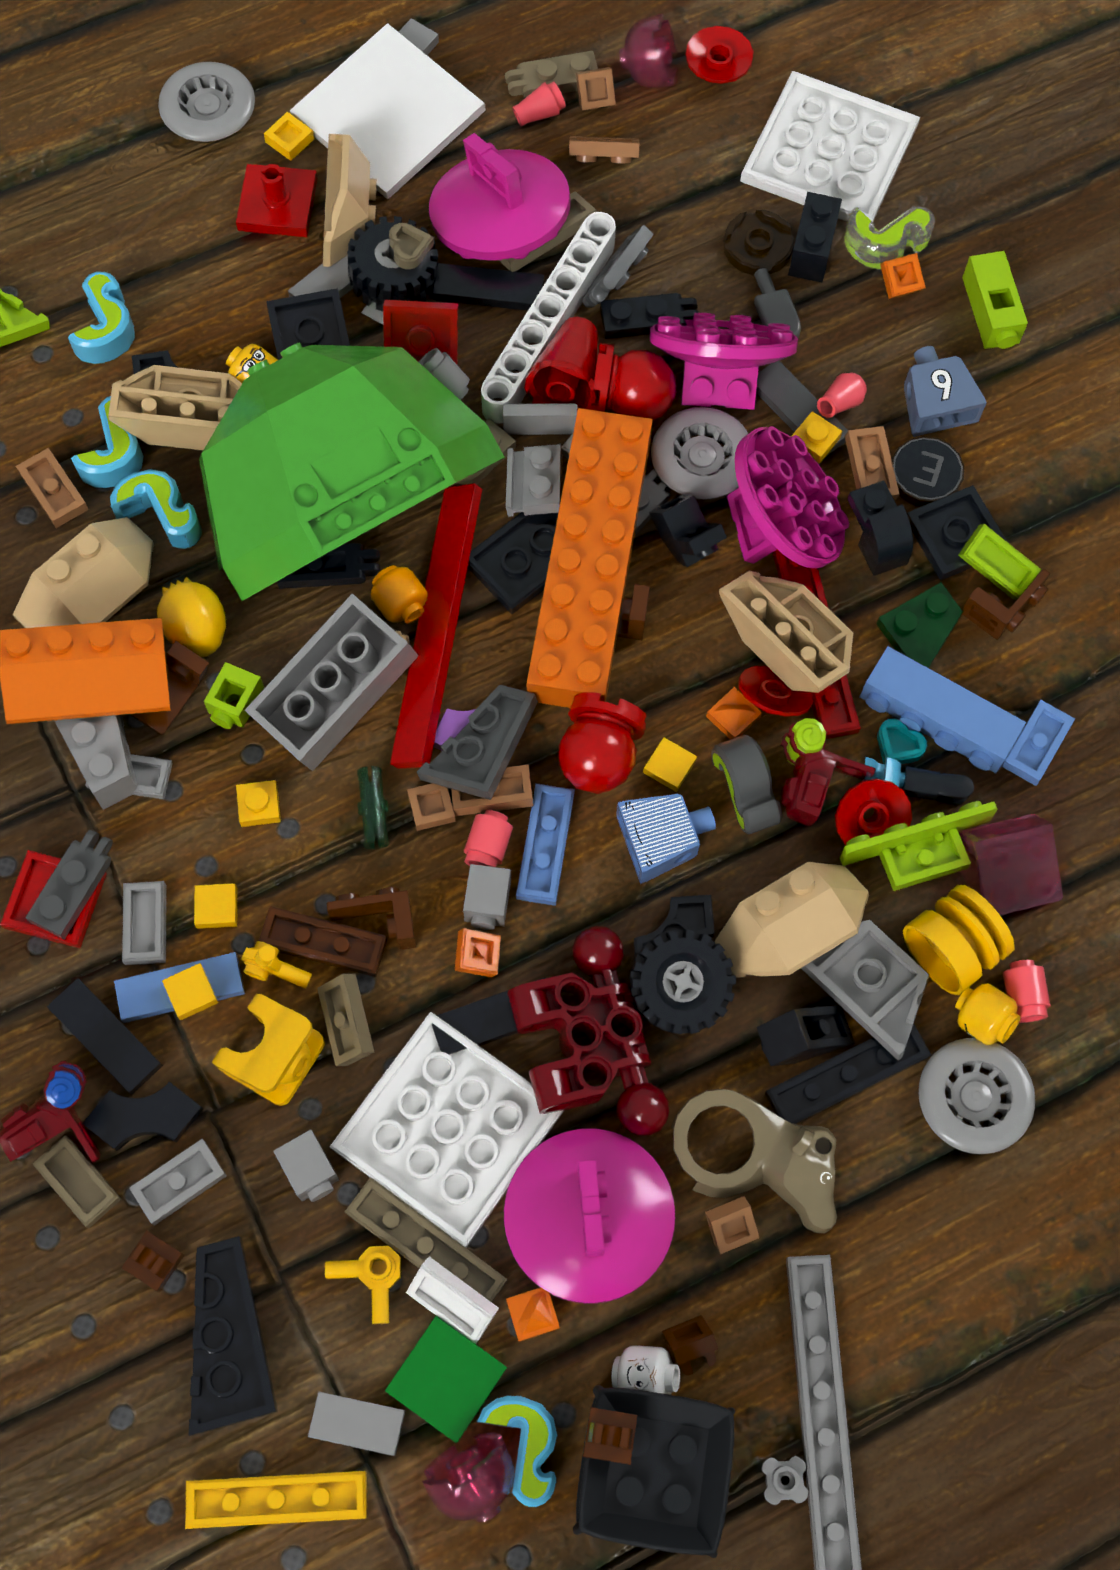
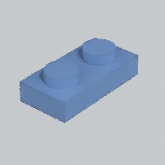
(1038, 742)

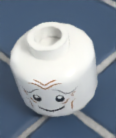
(646, 1370)

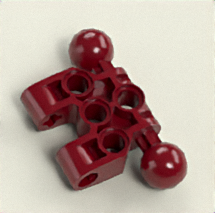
(561, 1084)

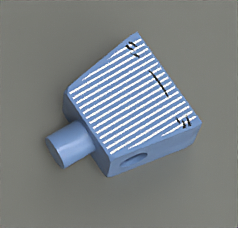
(661, 832)

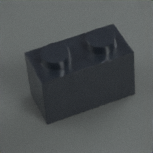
(814, 237)

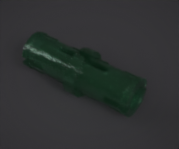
(373, 807)

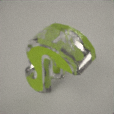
(874, 246)

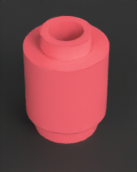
(488, 839)
(1029, 989)

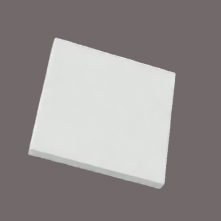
(392, 106)
(830, 146)
(445, 1130)

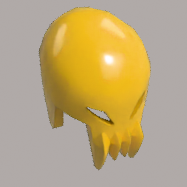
(192, 616)

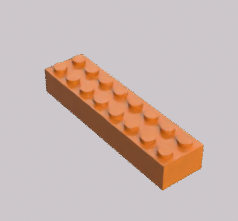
(589, 557)

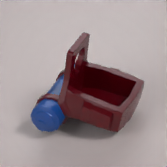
(49, 1115)

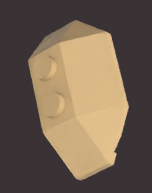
(346, 196)
(172, 405)
(88, 577)
(789, 630)
(794, 920)

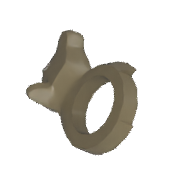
(784, 1155)

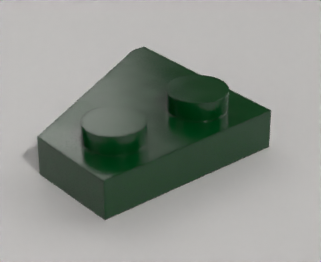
(921, 624)

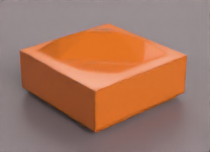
(902, 276)
(733, 714)
(477, 952)
(532, 1314)

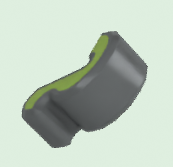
(748, 783)

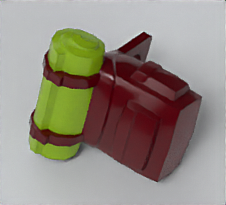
(812, 770)

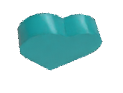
(899, 742)

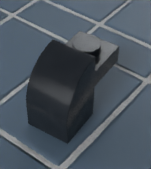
(885, 527)
(686, 530)

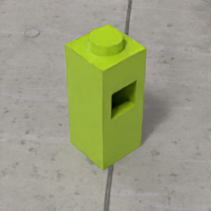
(994, 300)

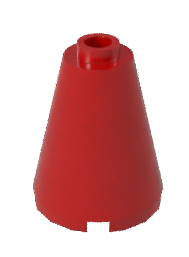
(566, 366)

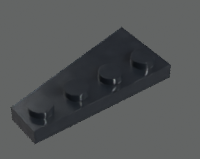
(229, 1356)

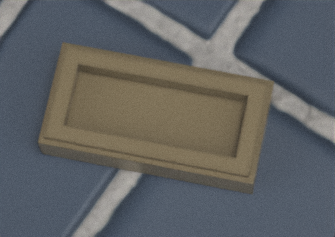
(77, 1181)

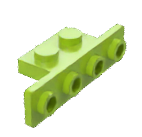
(921, 850)

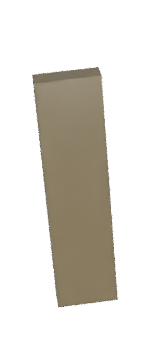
(419, 1238)

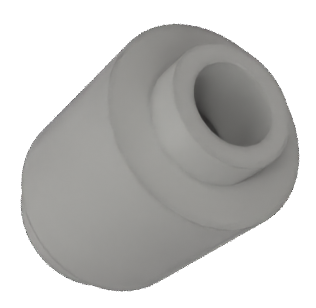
(446, 371)

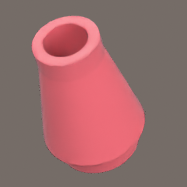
(540, 104)
(844, 393)

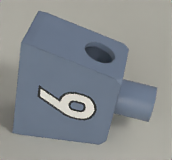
(940, 393)

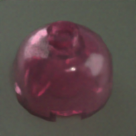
(649, 52)
(472, 1481)

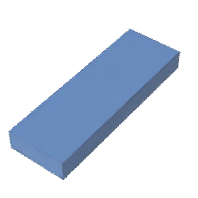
(545, 844)
(147, 997)

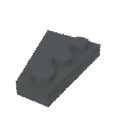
(484, 747)

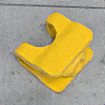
(281, 1058)

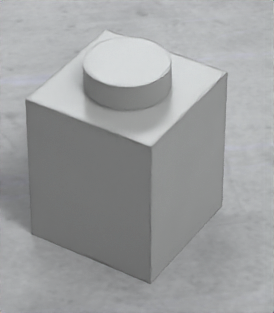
(487, 896)
(307, 1167)

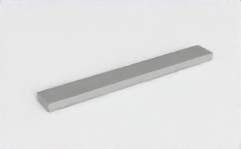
(823, 1414)

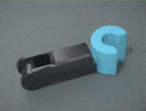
(924, 783)

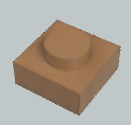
(595, 88)
(431, 806)
(732, 1225)

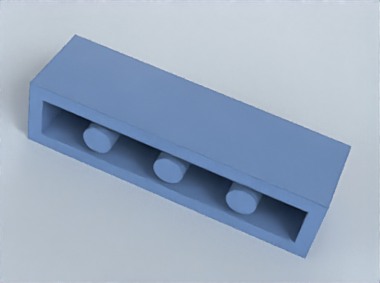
(942, 710)

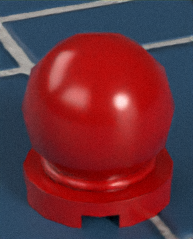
(633, 383)
(599, 745)

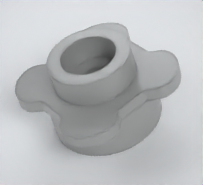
(775, 1489)

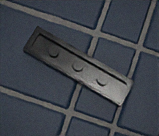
(842, 1078)

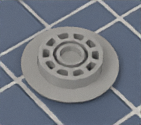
(208, 112)
(701, 459)
(976, 1096)

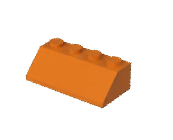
(83, 670)

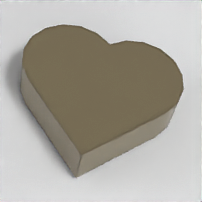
(409, 245)

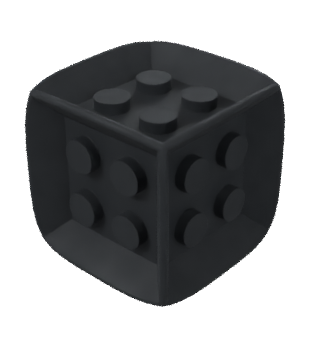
(676, 1479)

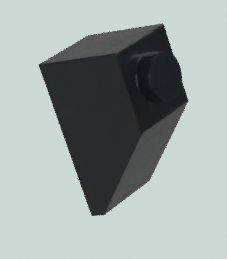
(804, 1034)

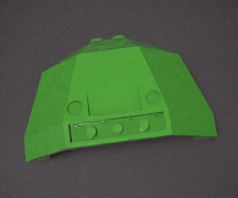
(329, 452)

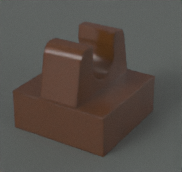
(153, 1261)
(691, 1341)
(610, 1435)

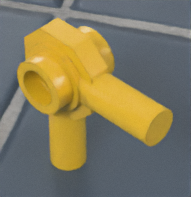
(263, 961)
(378, 1269)

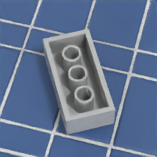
(332, 682)

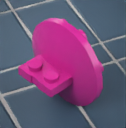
(499, 202)
(722, 362)
(785, 501)
(589, 1216)

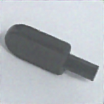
(775, 305)

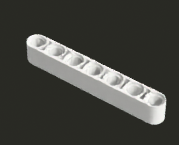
(591, 245)

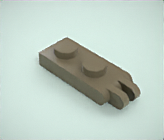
(558, 69)

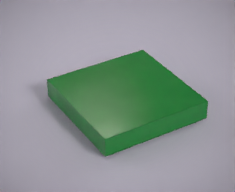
(446, 1379)

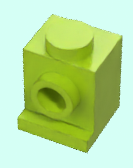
(232, 685)

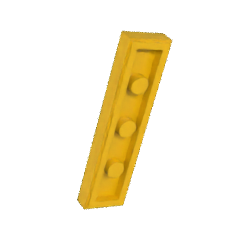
(276, 1499)

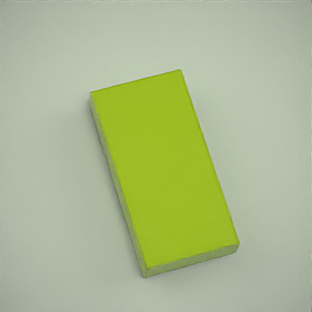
(999, 561)

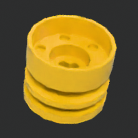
(958, 939)

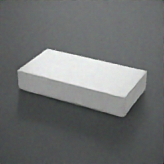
(452, 1300)

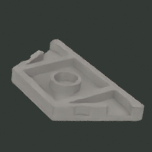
(873, 984)

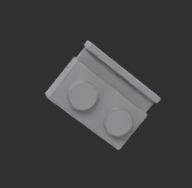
(534, 480)

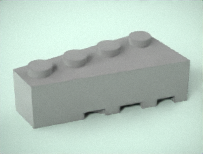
(101, 755)

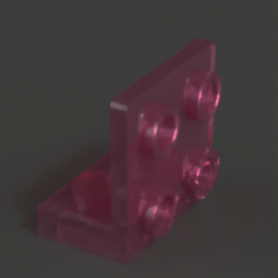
(1015, 862)

